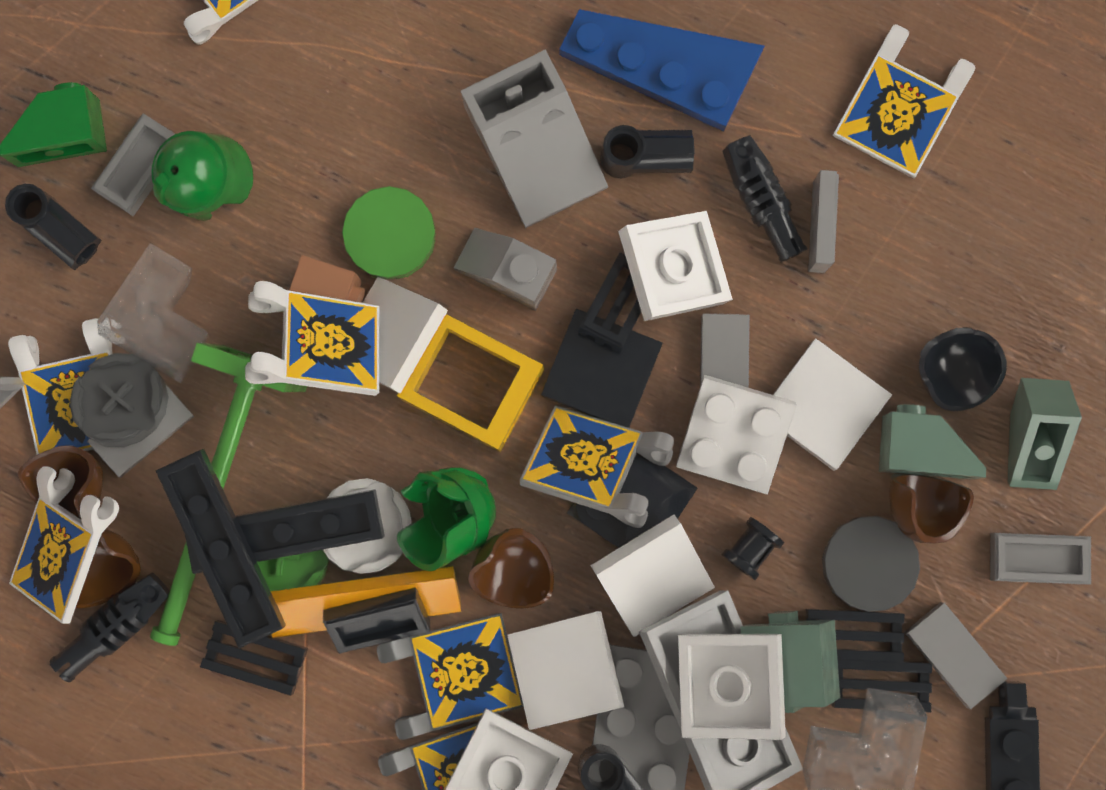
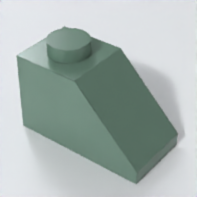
(1041, 432)
(925, 446)

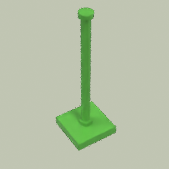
(233, 363)

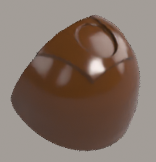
(83, 465)
(929, 507)
(111, 570)
(513, 570)

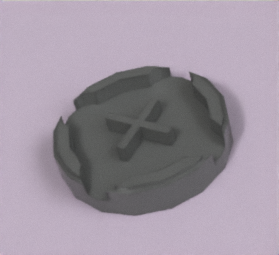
(119, 400)
(870, 564)

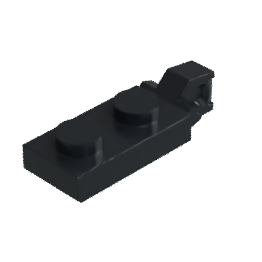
(1012, 741)

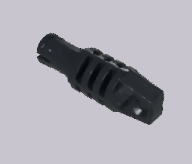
(763, 196)
(112, 625)

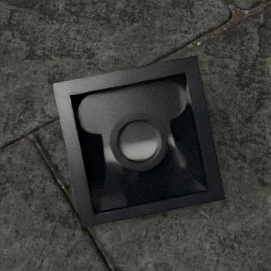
(662, 487)

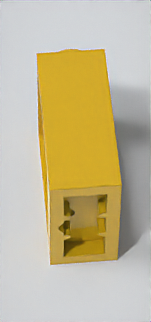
(513, 402)

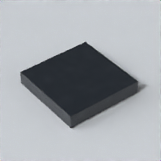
(598, 379)

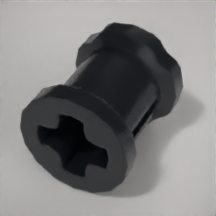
(753, 548)

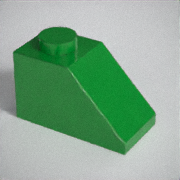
(56, 127)

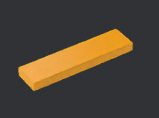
(304, 606)

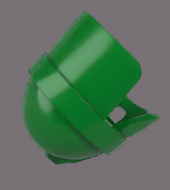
(209, 174)
(455, 518)

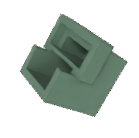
(807, 658)

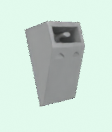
(534, 138)

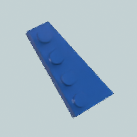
(671, 65)

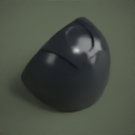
(962, 368)

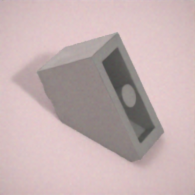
(507, 266)

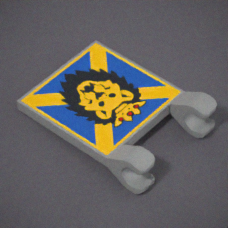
(590, 460)

